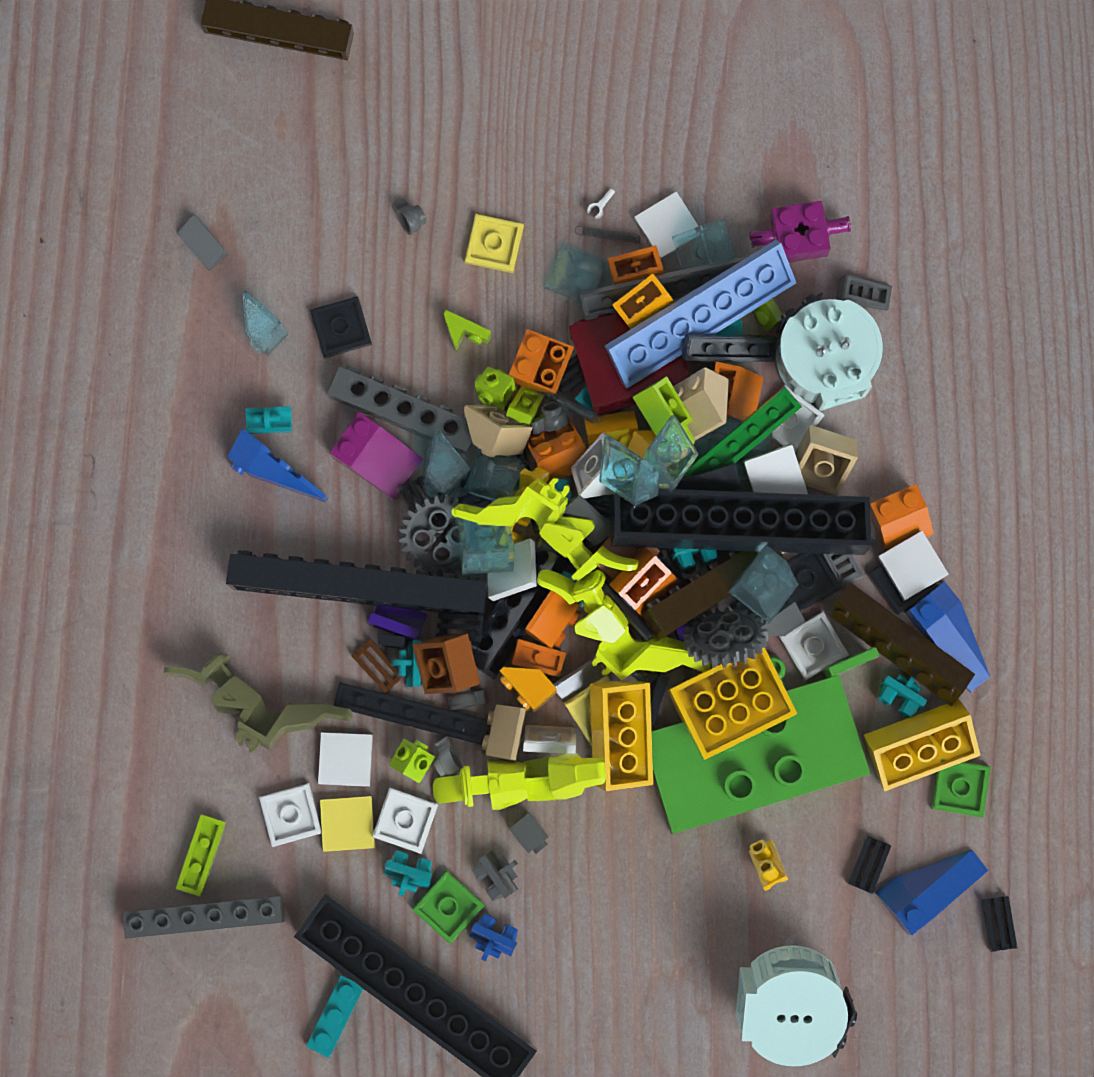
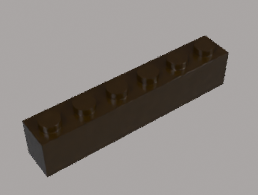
(278, 28)
(697, 596)
(901, 644)

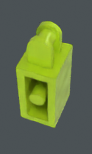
(659, 403)

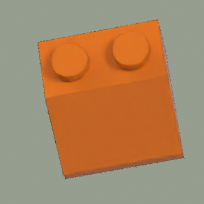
(900, 517)
(552, 620)

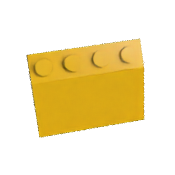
(731, 703)

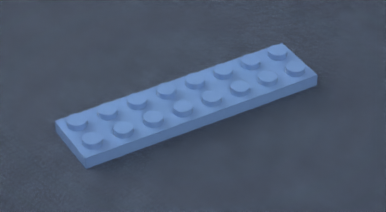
(701, 312)

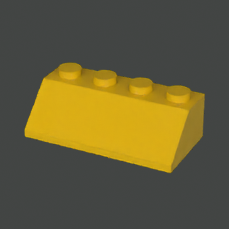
(622, 732)
(920, 742)

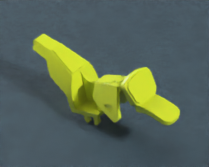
(561, 532)
(609, 625)
(512, 781)

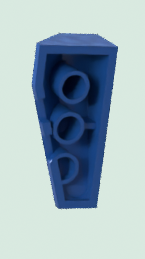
(258, 462)
(945, 623)
(927, 891)

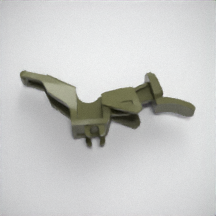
(256, 720)

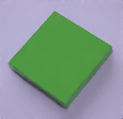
(850, 663)
(962, 789)
(448, 907)

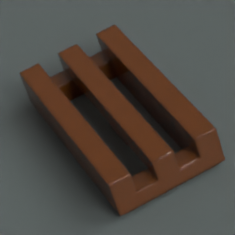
(363, 650)

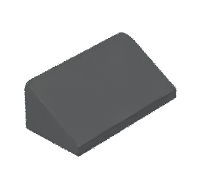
(202, 242)
(581, 508)
(578, 680)

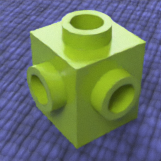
(495, 387)
(412, 759)

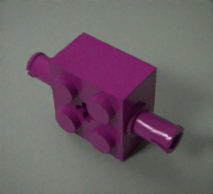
(808, 219)

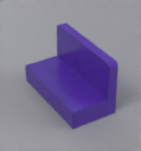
(399, 621)

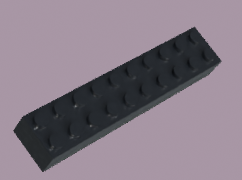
(743, 522)
(356, 585)
(414, 991)

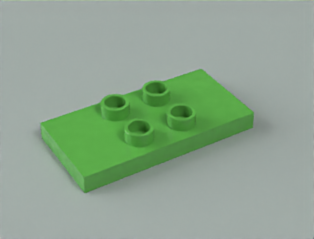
(780, 763)

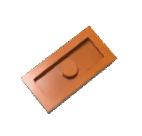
(538, 657)

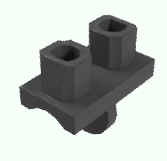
(500, 873)

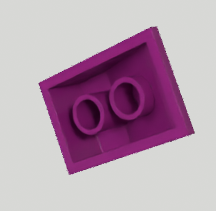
(375, 456)

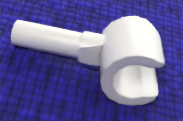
(601, 203)

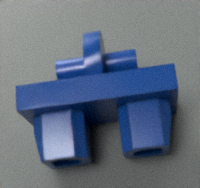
(492, 942)

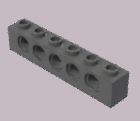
(348, 378)
(204, 917)

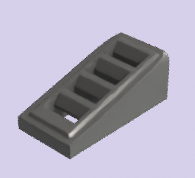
(855, 282)
(837, 573)

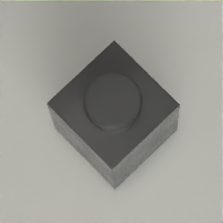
(529, 834)

